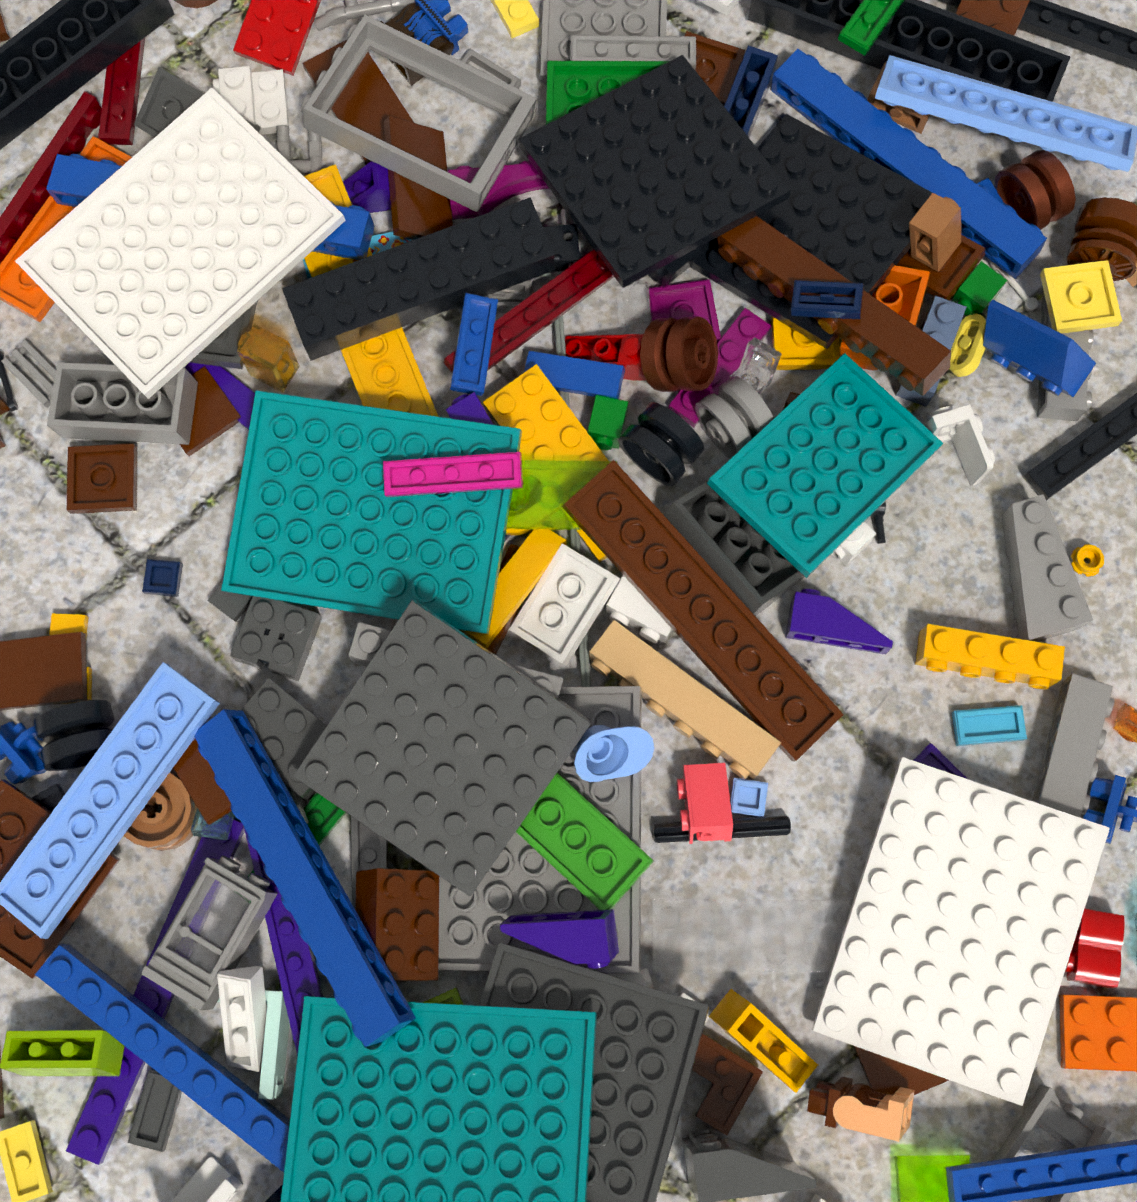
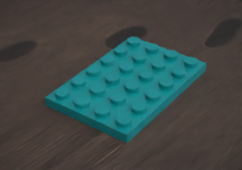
(824, 464)

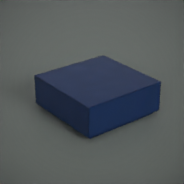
(162, 578)

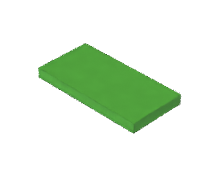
(583, 844)

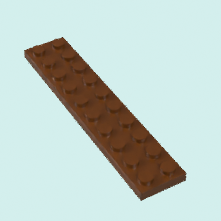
(702, 610)

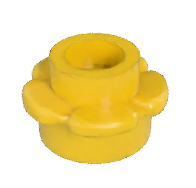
(1091, 552)

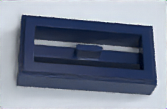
(826, 304)

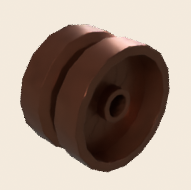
(1037, 188)
(679, 354)

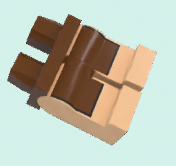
(862, 1108)

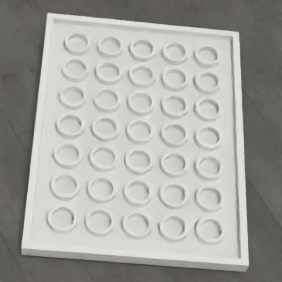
(180, 242)
(961, 930)

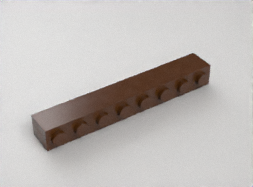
(878, 334)

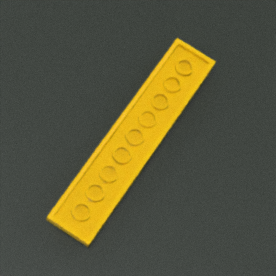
(383, 365)

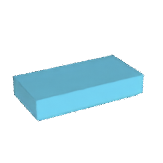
(989, 725)

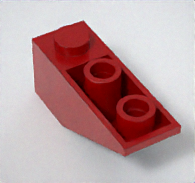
(610, 349)

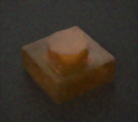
(1127, 723)

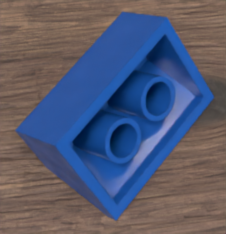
(1035, 350)

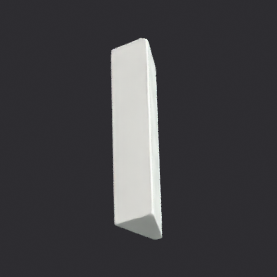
(243, 1016)

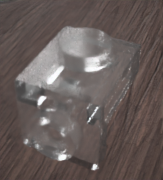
(633, 303)
(758, 364)

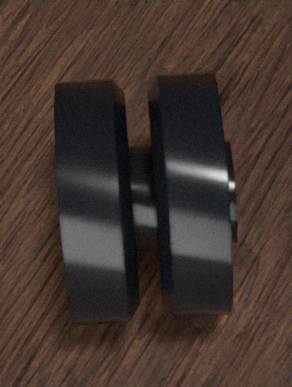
(661, 444)
(73, 733)

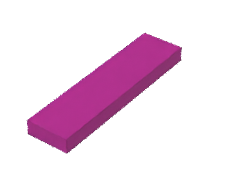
(453, 474)

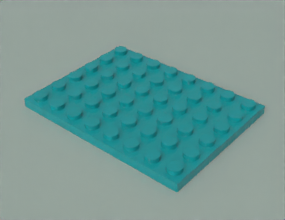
(325, 534)
(444, 1108)

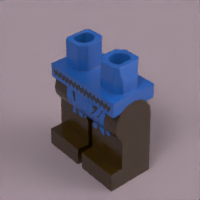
(426, 23)

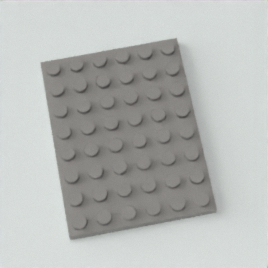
(528, 883)

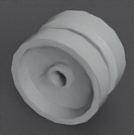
(733, 415)

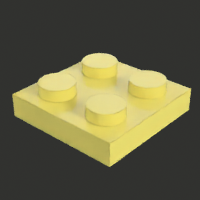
(1081, 297)

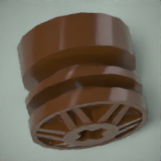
(1106, 232)

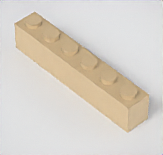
(684, 700)

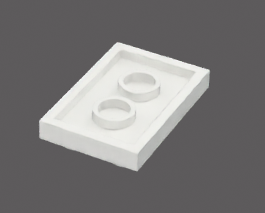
(564, 604)

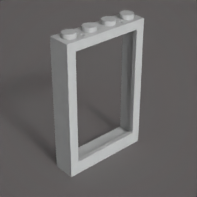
(439, 67)

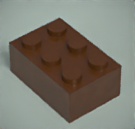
(402, 919)

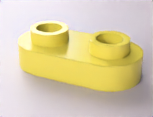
(968, 345)

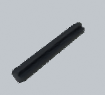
(741, 829)

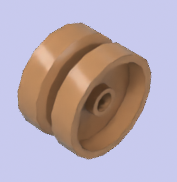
(172, 825)

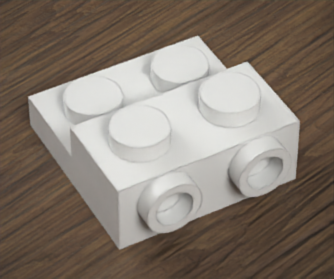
(255, 95)

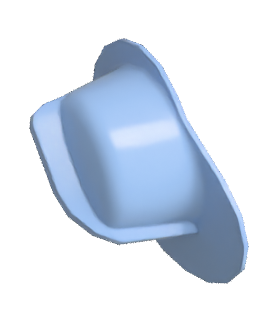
(612, 752)

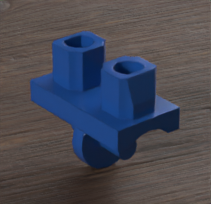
(22, 750)
(1113, 793)

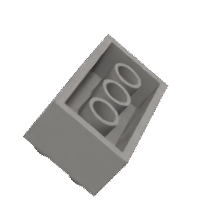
(106, 405)

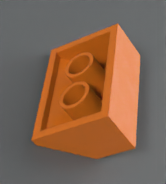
(901, 292)

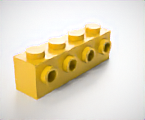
(990, 655)

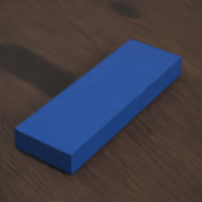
(473, 344)
(579, 375)

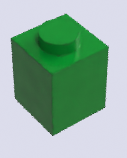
(979, 289)
(607, 421)

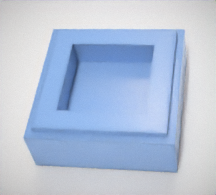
(748, 797)

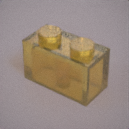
(268, 357)

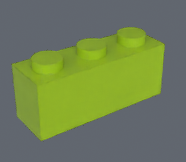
(62, 1053)

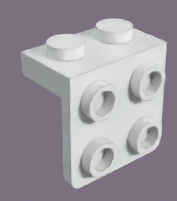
(966, 433)

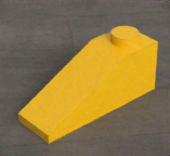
(763, 1040)

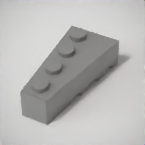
(1041, 574)

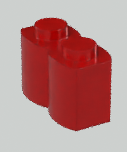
(1097, 950)

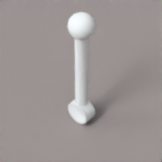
(1030, 303)

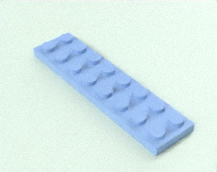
(1008, 113)
(105, 800)

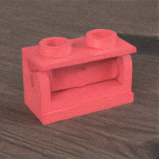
(706, 802)

